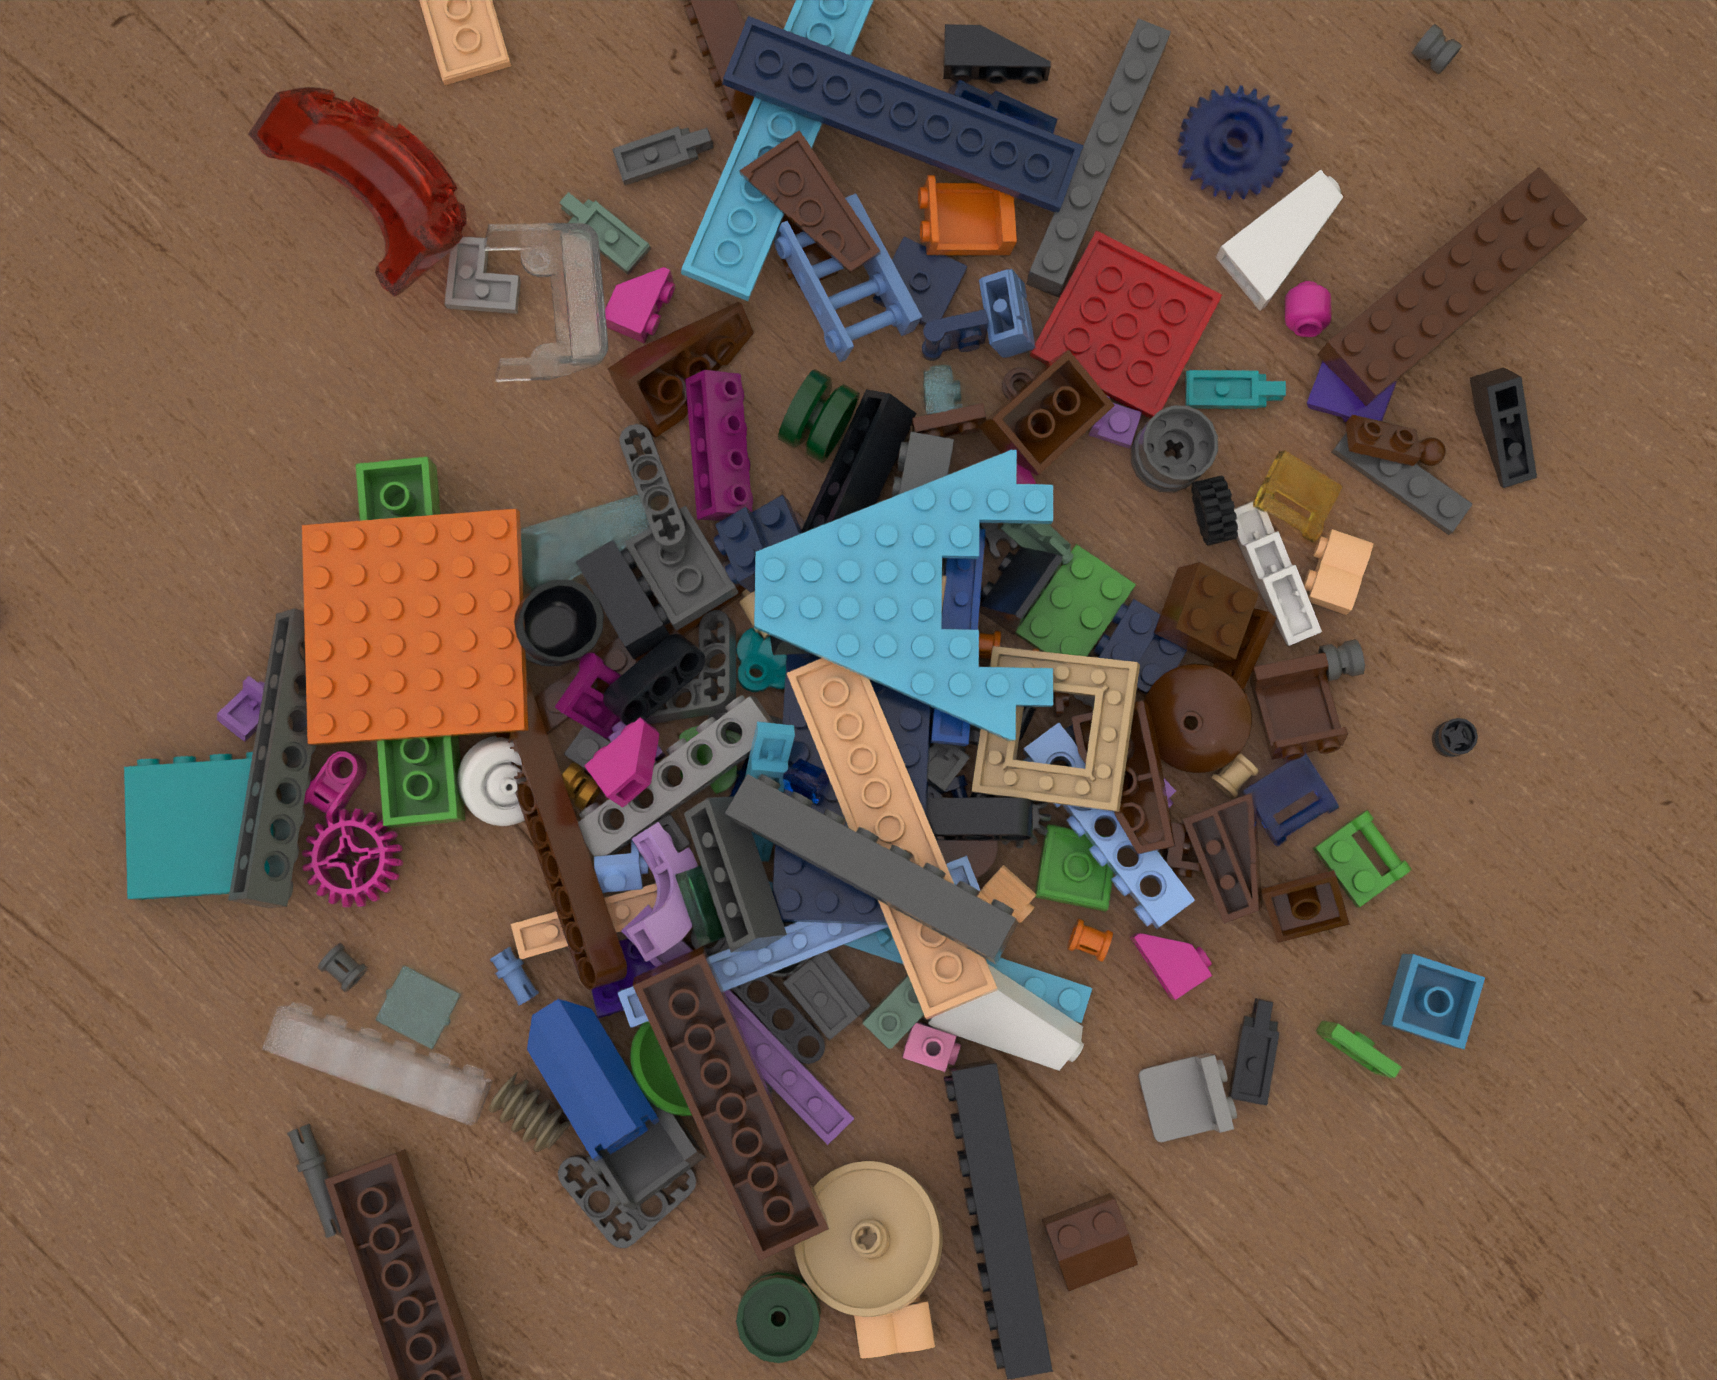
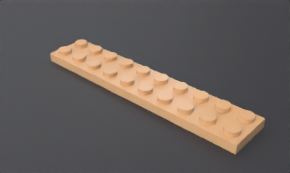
(882, 799)

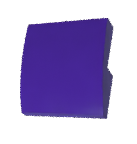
(1336, 398)

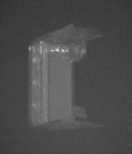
(572, 260)

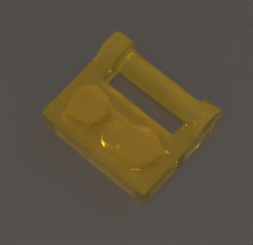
(1301, 485)

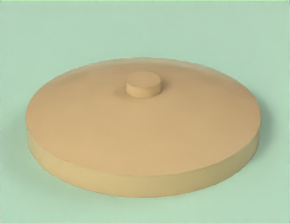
(878, 1242)

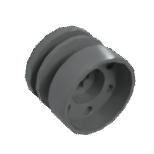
(1186, 433)

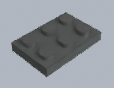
(684, 580)

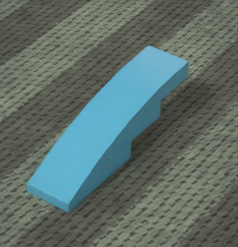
(770, 757)

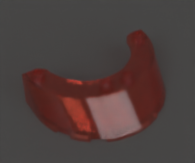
(379, 165)

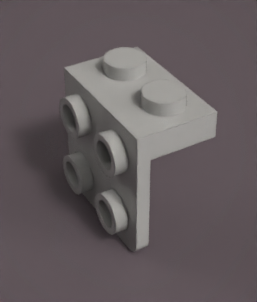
(1187, 1097)

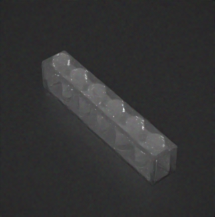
(377, 1063)

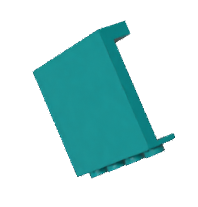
(184, 825)

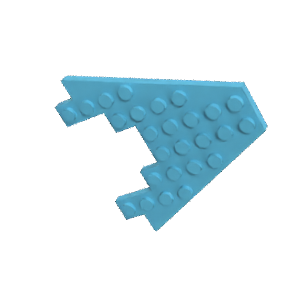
(872, 593)

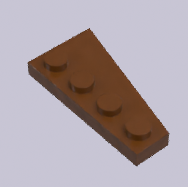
(808, 196)

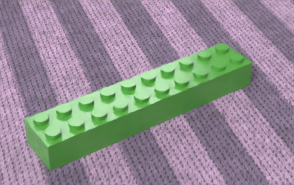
(414, 773)

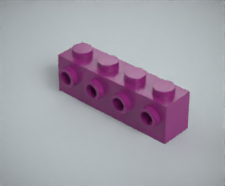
(718, 444)

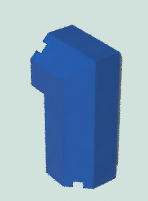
(588, 1077)

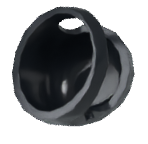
(559, 622)

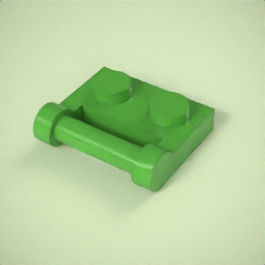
(1352, 866)

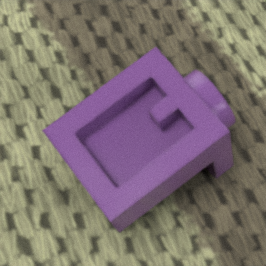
(1117, 426)

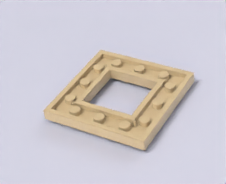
(1103, 778)

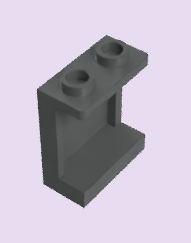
(649, 1161)

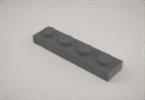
(1410, 486)

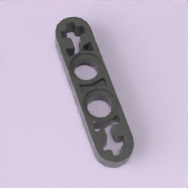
(654, 487)

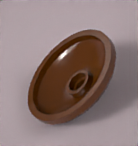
(1221, 713)

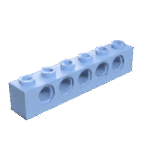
(1173, 895)

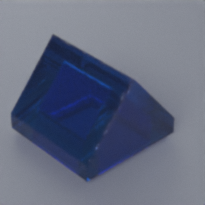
(806, 780)

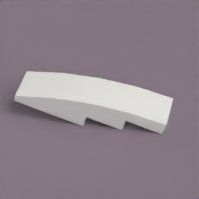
(1275, 575)

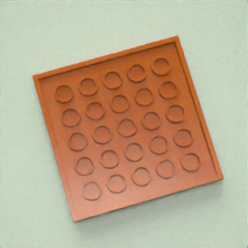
(413, 627)

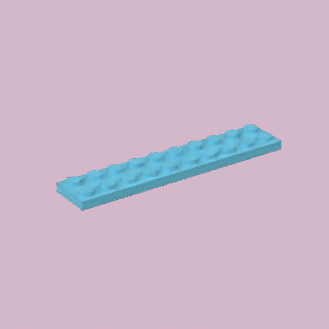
(739, 218)

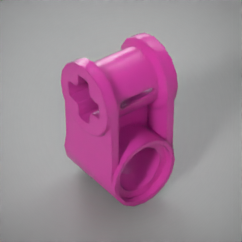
(333, 786)

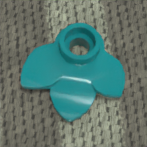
(757, 654)

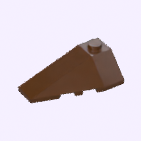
(655, 374)
(1144, 800)

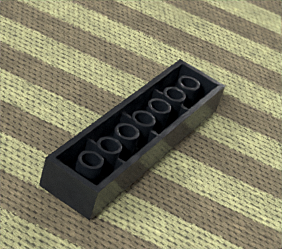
(1000, 1220)

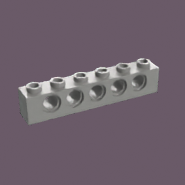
(595, 820)

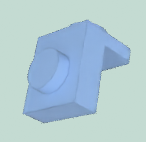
(621, 871)

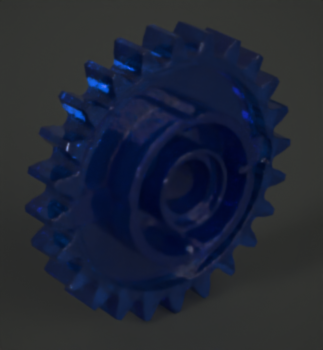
(1240, 118)

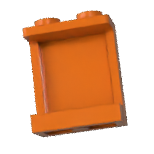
(966, 219)

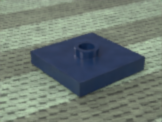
(929, 279)

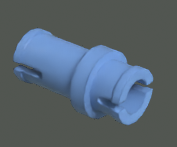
(514, 976)

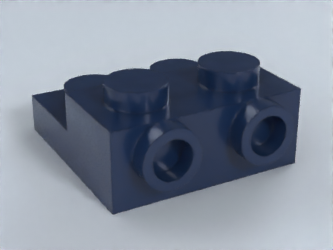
(749, 532)
(1137, 642)

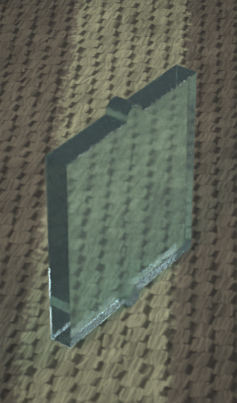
(418, 1007)

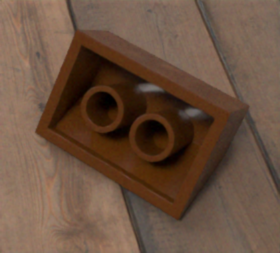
(1047, 414)

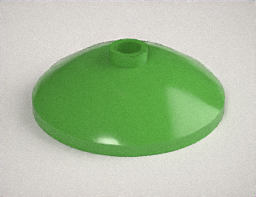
(654, 1073)

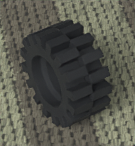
(1214, 510)

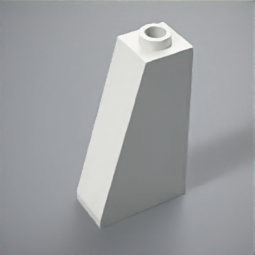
(1273, 243)
(1015, 1024)

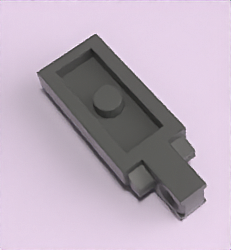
(660, 153)

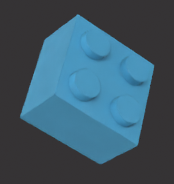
(1433, 1000)

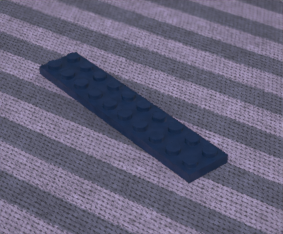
(902, 114)

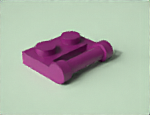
(586, 703)

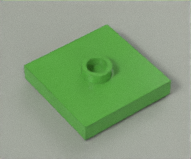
(1071, 872)
(1358, 1048)

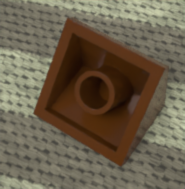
(1305, 905)

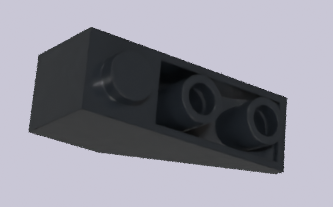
(981, 54)

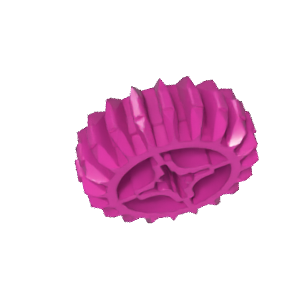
(322, 862)

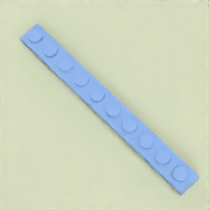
(800, 943)

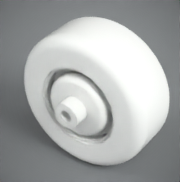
(488, 782)

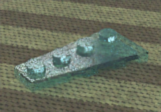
(555, 545)

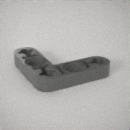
(705, 687)
(638, 1218)

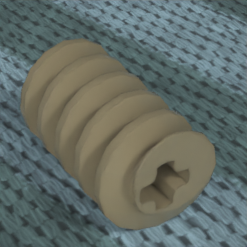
(528, 1114)

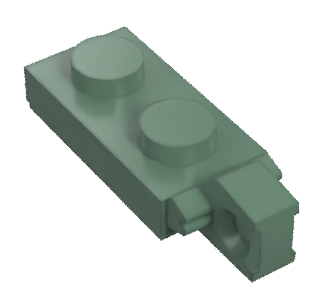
(615, 238)

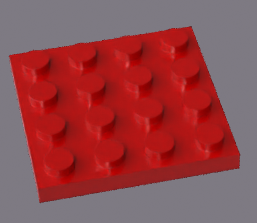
(1127, 323)

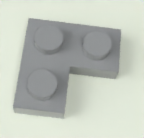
(472, 287)

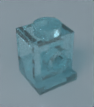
(940, 390)

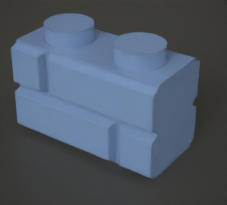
(1007, 313)

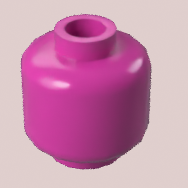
(1308, 309)

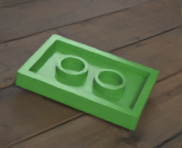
(1075, 606)

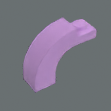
(669, 917)

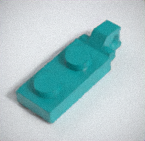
(1230, 389)

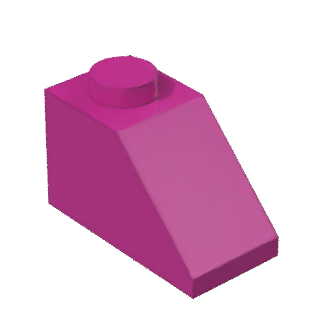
(1173, 963)

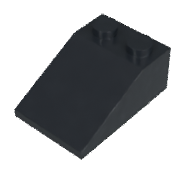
(1018, 587)

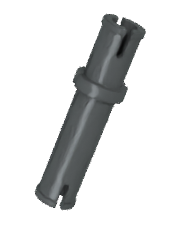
(315, 1173)

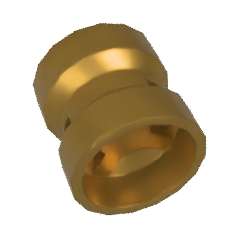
(580, 786)

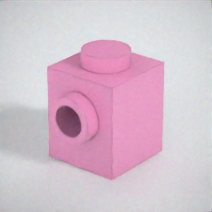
(931, 1047)

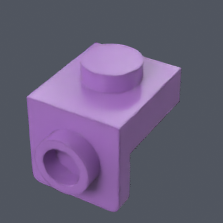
(243, 710)

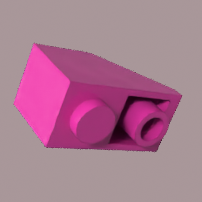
(637, 302)
(626, 763)

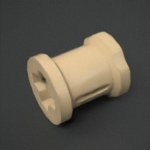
(1234, 776)

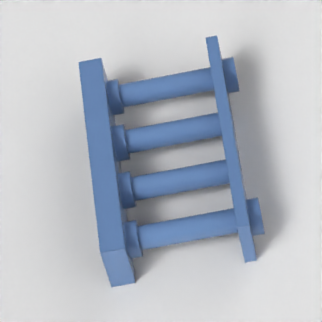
(882, 281)

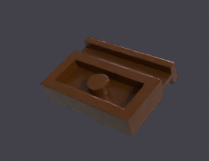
(951, 422)

